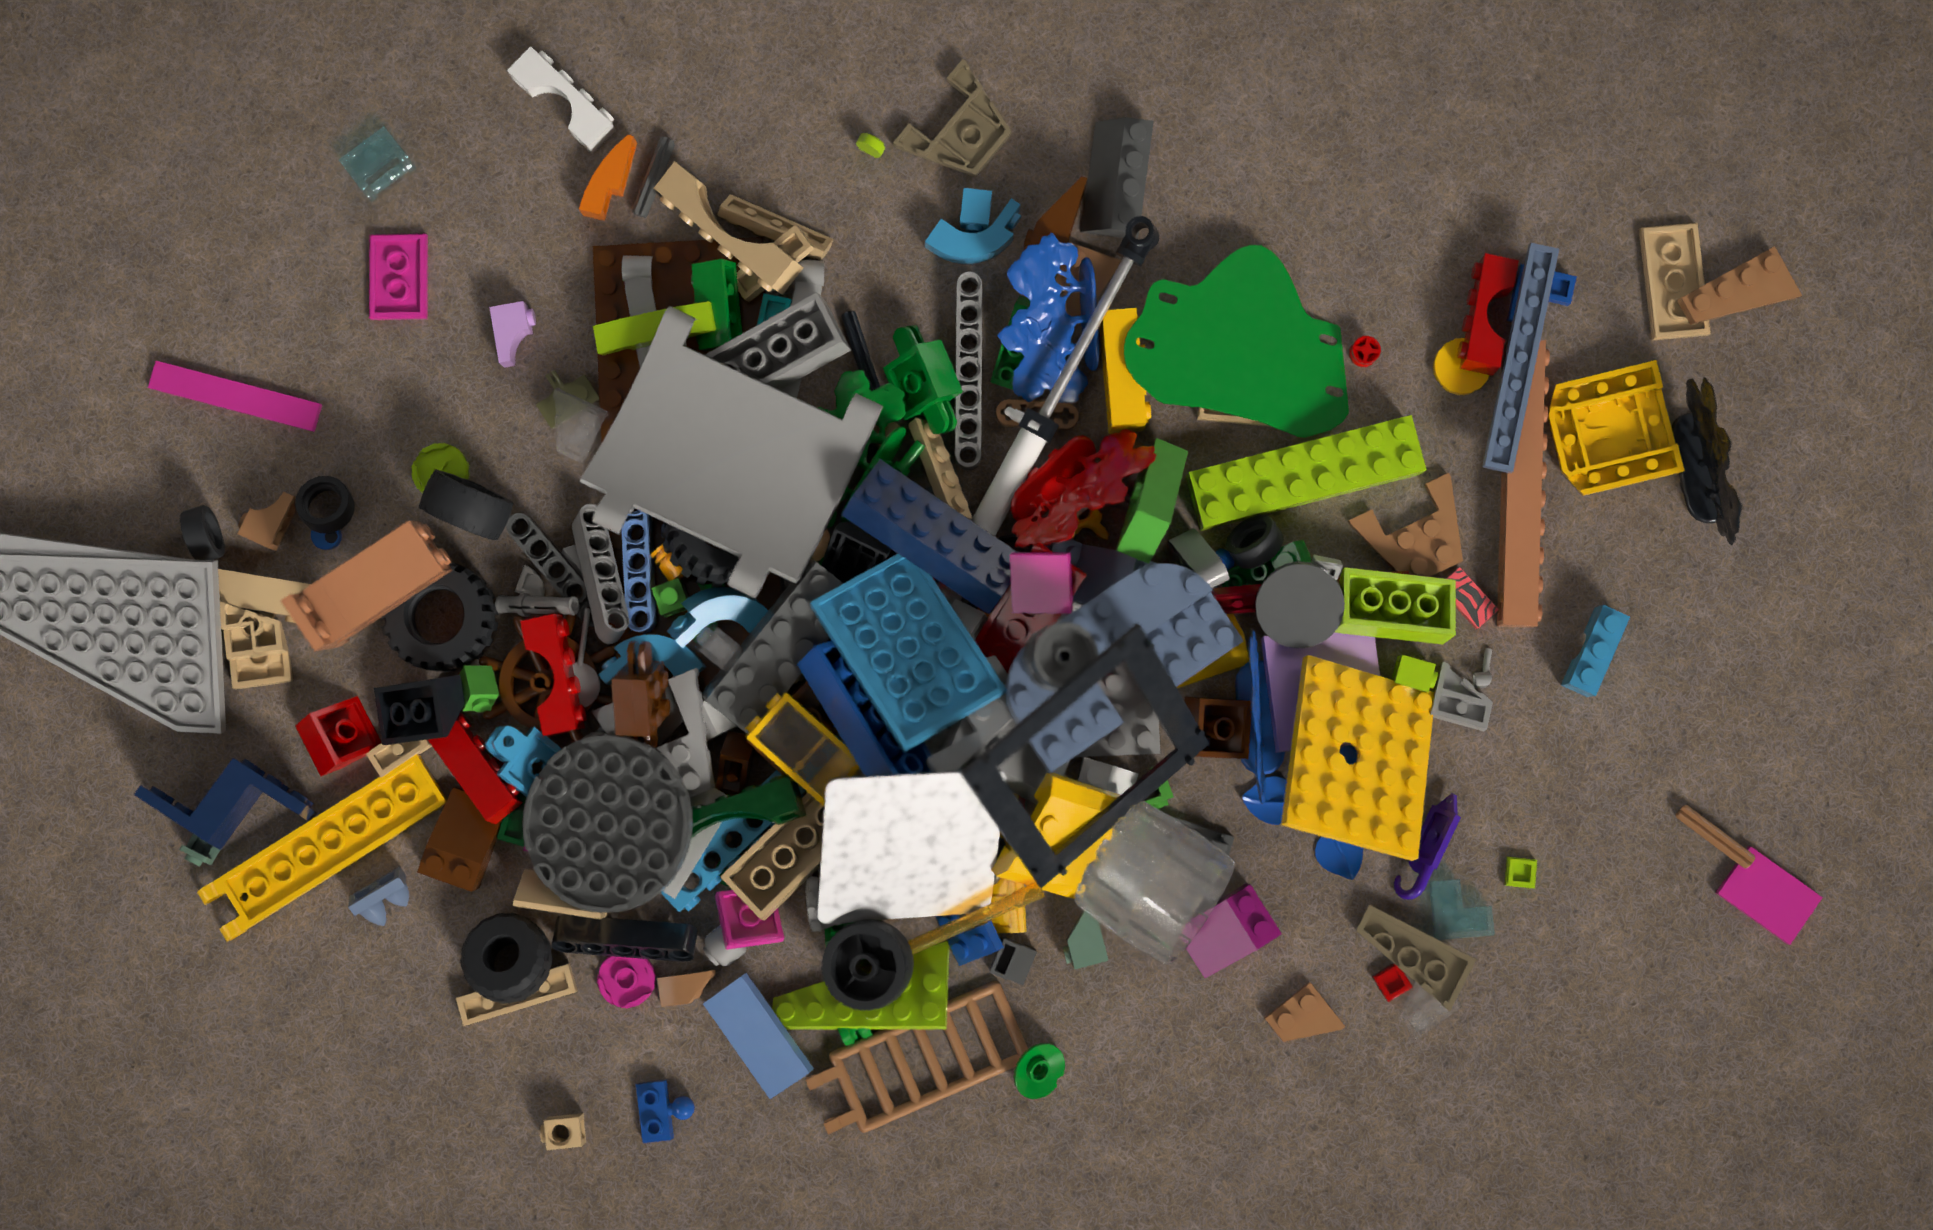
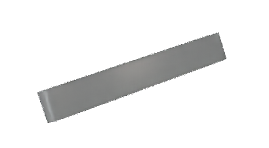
(973, 358)

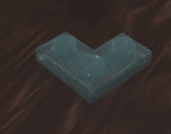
(1450, 917)

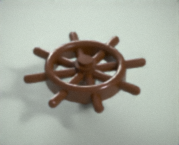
(540, 681)

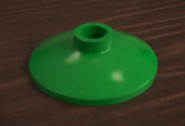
(1042, 1080)

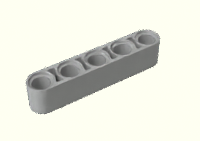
(596, 584)

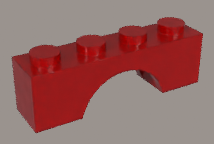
(1482, 346)
(562, 708)

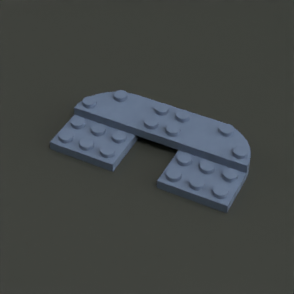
(1176, 617)

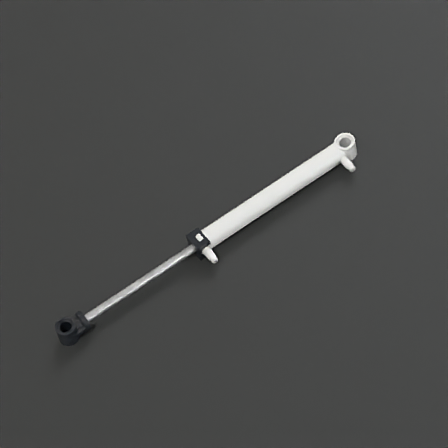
(1037, 427)

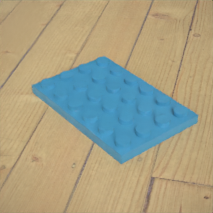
(908, 649)

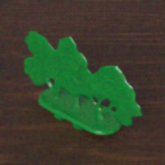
(893, 410)

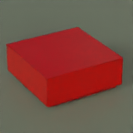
(1392, 982)

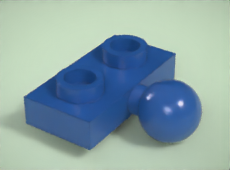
(656, 1110)

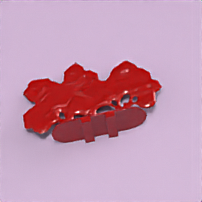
(1075, 483)

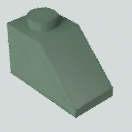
(1085, 943)

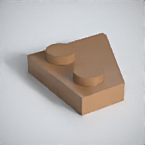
(1303, 1016)

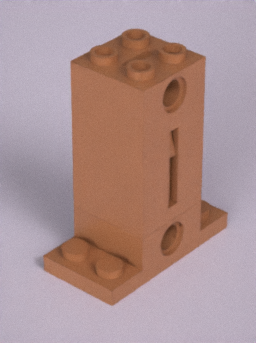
(368, 586)

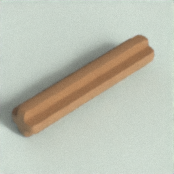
(1715, 836)

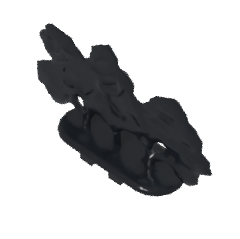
(1705, 461)

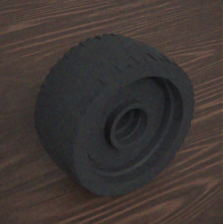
(465, 505)
(888, 955)

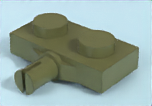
(580, 388)

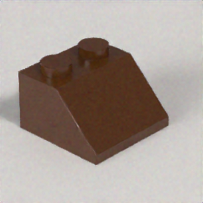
(1225, 726)

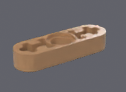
(1058, 410)

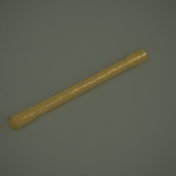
(1016, 900)

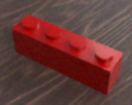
(476, 771)

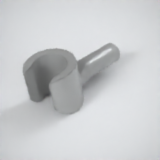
(1483, 678)

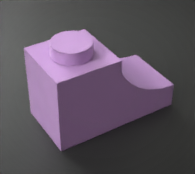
(510, 325)

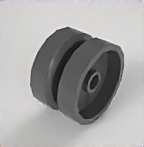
(1043, 649)

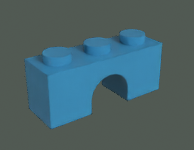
(1593, 660)

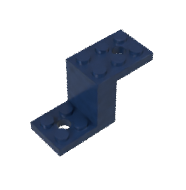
(227, 802)

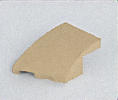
(254, 648)

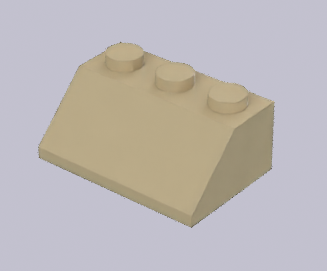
(535, 895)

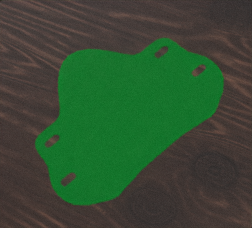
(1241, 347)

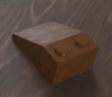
(1059, 217)
(459, 844)

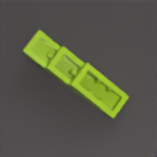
(640, 329)

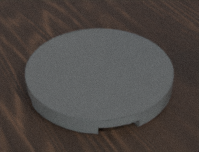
(1299, 605)

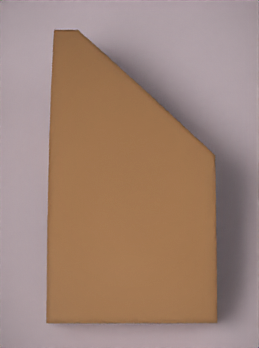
(683, 987)

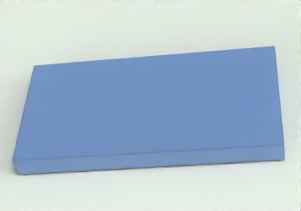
(758, 1036)

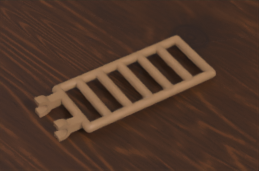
(943, 1089)

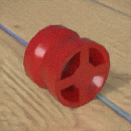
(1367, 346)

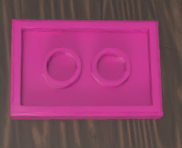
(398, 276)
(1770, 896)

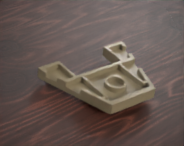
(969, 136)

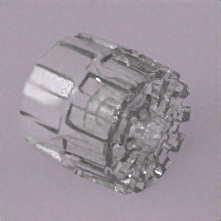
(1154, 882)

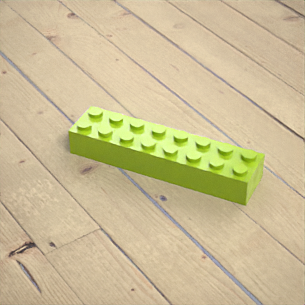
(1306, 472)

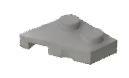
(1459, 702)

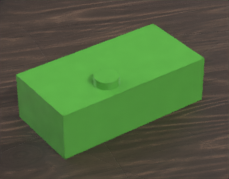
(1152, 502)

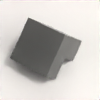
(1013, 961)

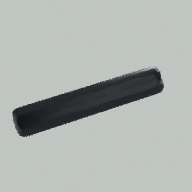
(859, 347)

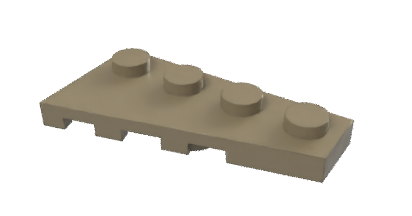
(1427, 960)

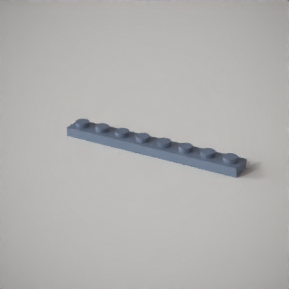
(1520, 358)

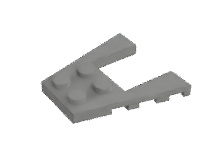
(984, 722)
(687, 753)

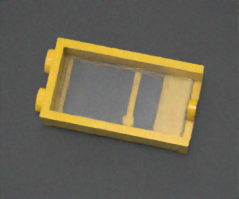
(801, 745)

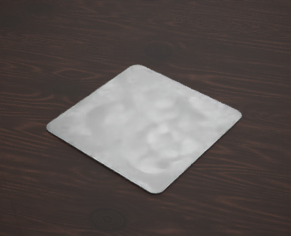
(904, 848)

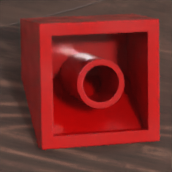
(338, 735)

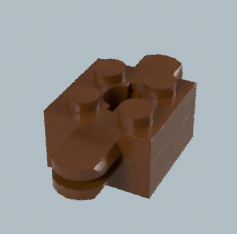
(640, 695)

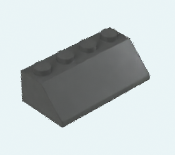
(1116, 175)

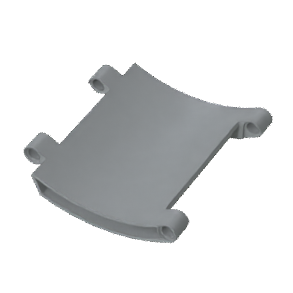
(727, 458)

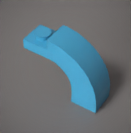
(974, 247)
(716, 605)
(663, 648)

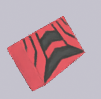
(1471, 600)

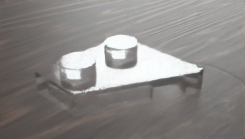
(576, 425)

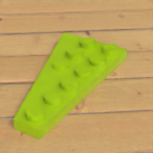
(918, 1007)

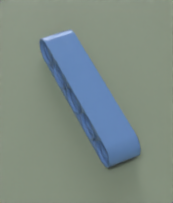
(644, 575)

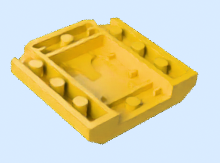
(1613, 429)
(1060, 813)

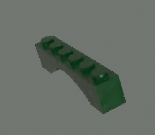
(774, 802)

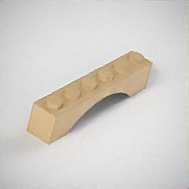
(766, 260)

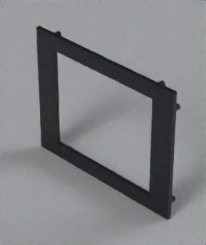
(1006, 809)

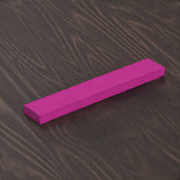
(235, 396)

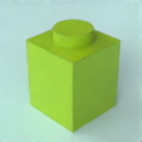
(1414, 673)

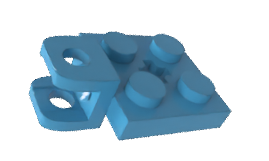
(519, 754)

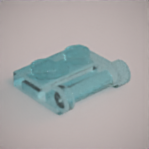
(372, 156)

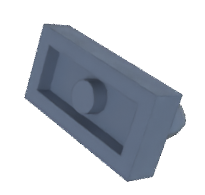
(369, 899)

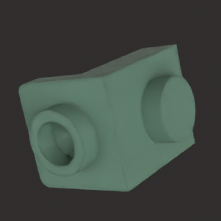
(199, 851)

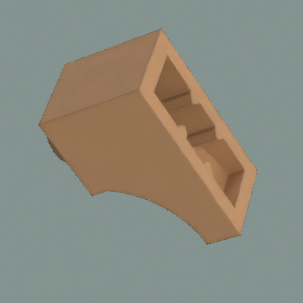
(268, 524)

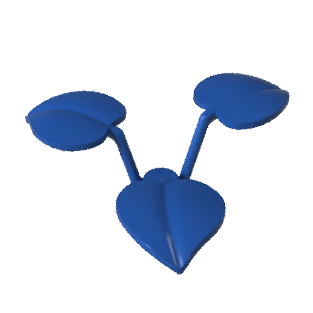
(1331, 854)

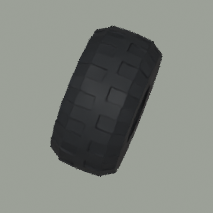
(485, 943)

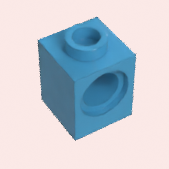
(975, 210)

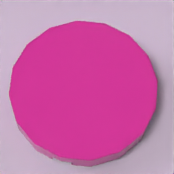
(631, 973)

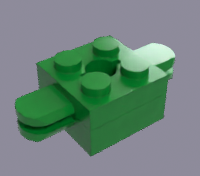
(925, 377)

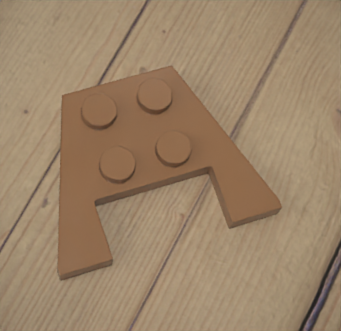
(1424, 545)

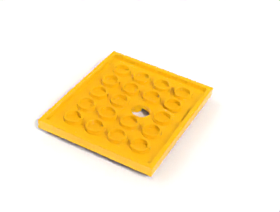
(1383, 793)

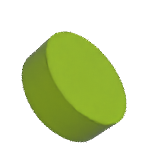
(870, 145)

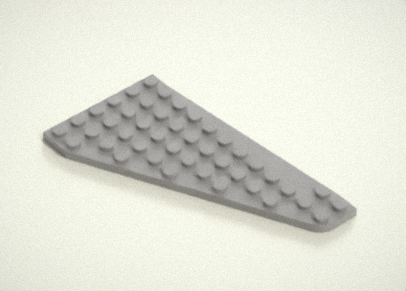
(121, 623)

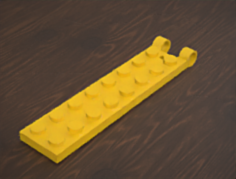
(326, 844)

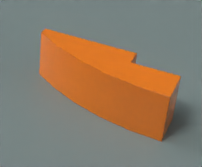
(608, 179)

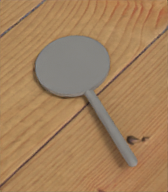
(587, 675)

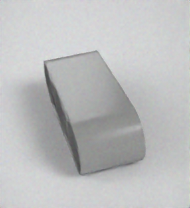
(1195, 554)

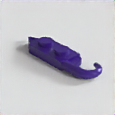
(1434, 839)

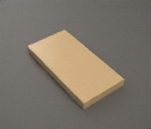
(1671, 271)

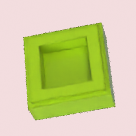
(1520, 872)

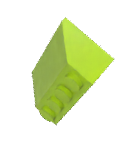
(1398, 606)

